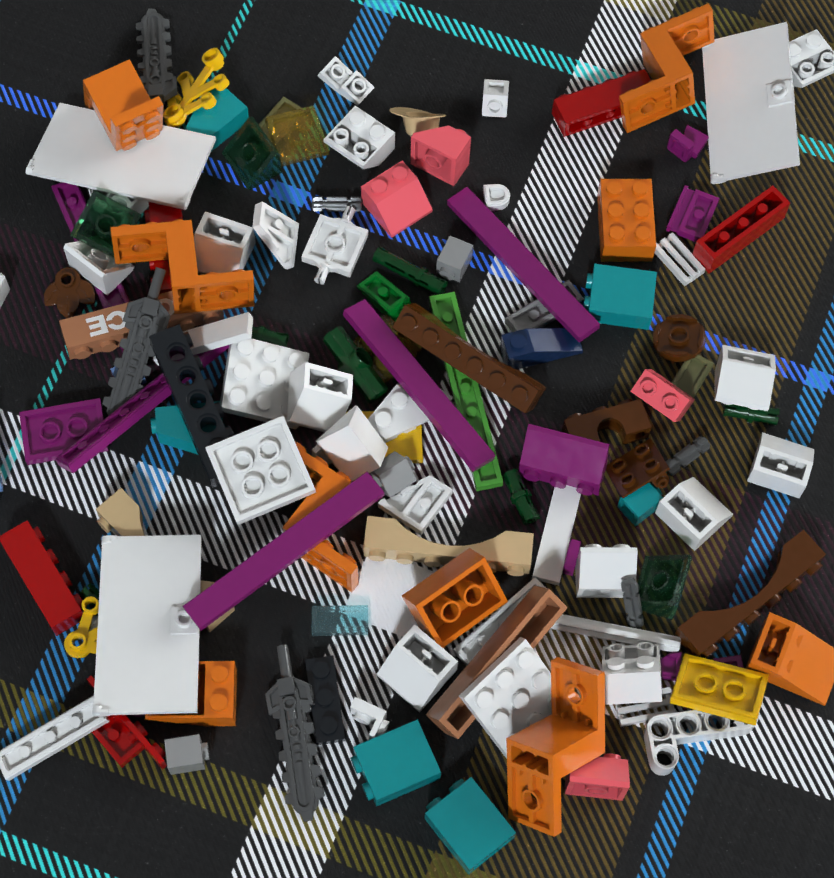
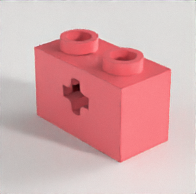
(662, 395)

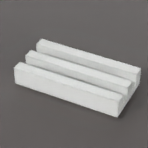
(684, 254)
(644, 706)

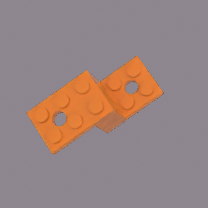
(671, 76)
(123, 105)
(176, 244)
(323, 557)
(556, 746)

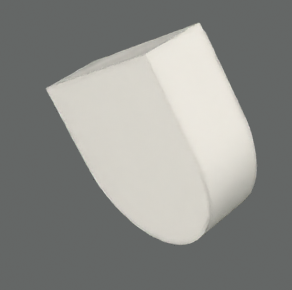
(496, 196)

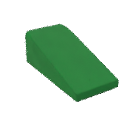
(384, 295)

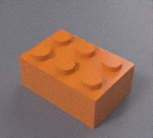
(626, 220)
(455, 597)

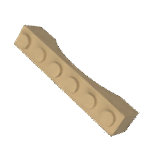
(125, 518)
(390, 540)

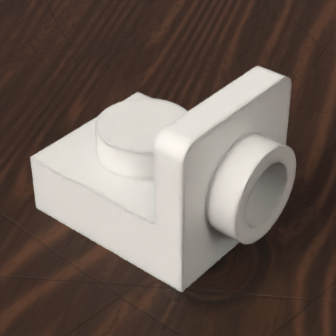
(495, 98)
(369, 713)

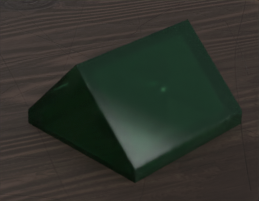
(253, 155)
(98, 217)
(663, 583)

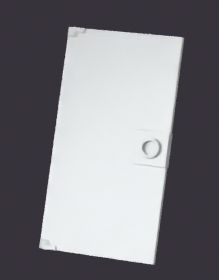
(750, 104)
(155, 170)
(143, 633)

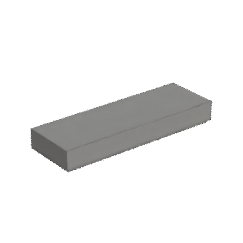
(535, 314)

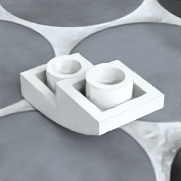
(345, 82)

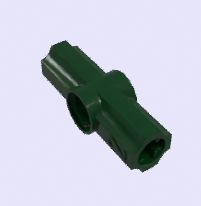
(357, 362)

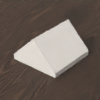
(96, 266)
(353, 445)

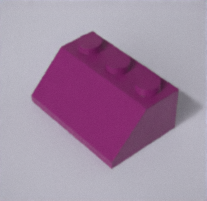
(563, 460)

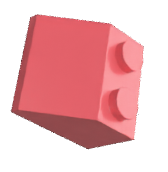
(441, 152)
(395, 199)
(601, 778)

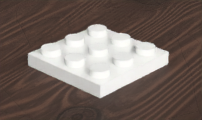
(259, 379)
(260, 470)
(510, 693)

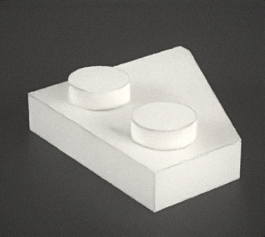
(396, 415)

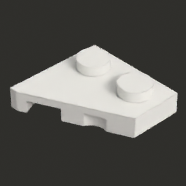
(277, 233)
(418, 503)

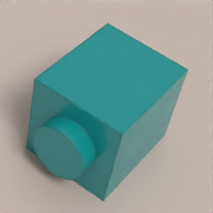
(640, 503)

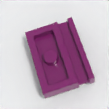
(692, 214)

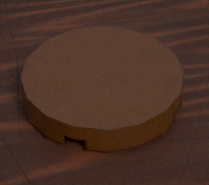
(679, 338)

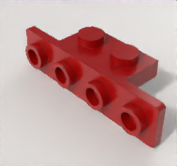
(126, 739)

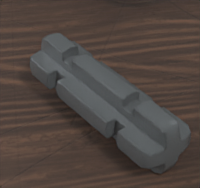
(336, 203)
(687, 455)
(632, 602)

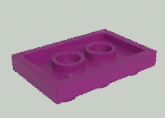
(56, 428)

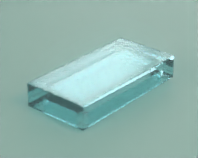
(339, 620)

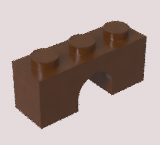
(625, 418)

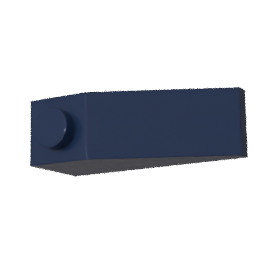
(537, 346)

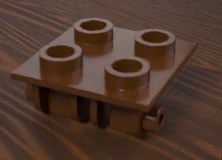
(639, 468)

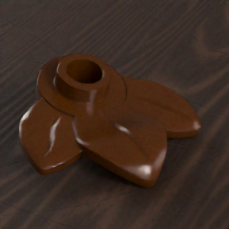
(70, 295)

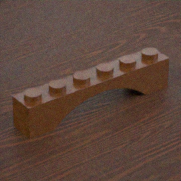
(492, 374)
(709, 628)

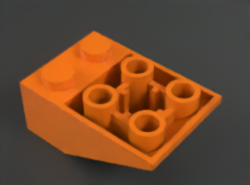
(793, 659)
(215, 697)

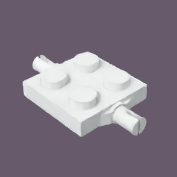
(335, 245)

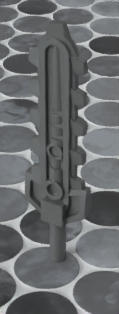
(154, 54)
(142, 319)
(290, 702)

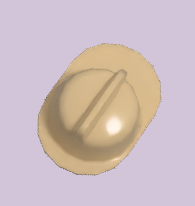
(417, 120)

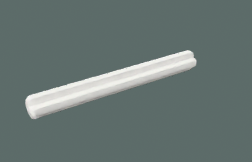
(615, 632)

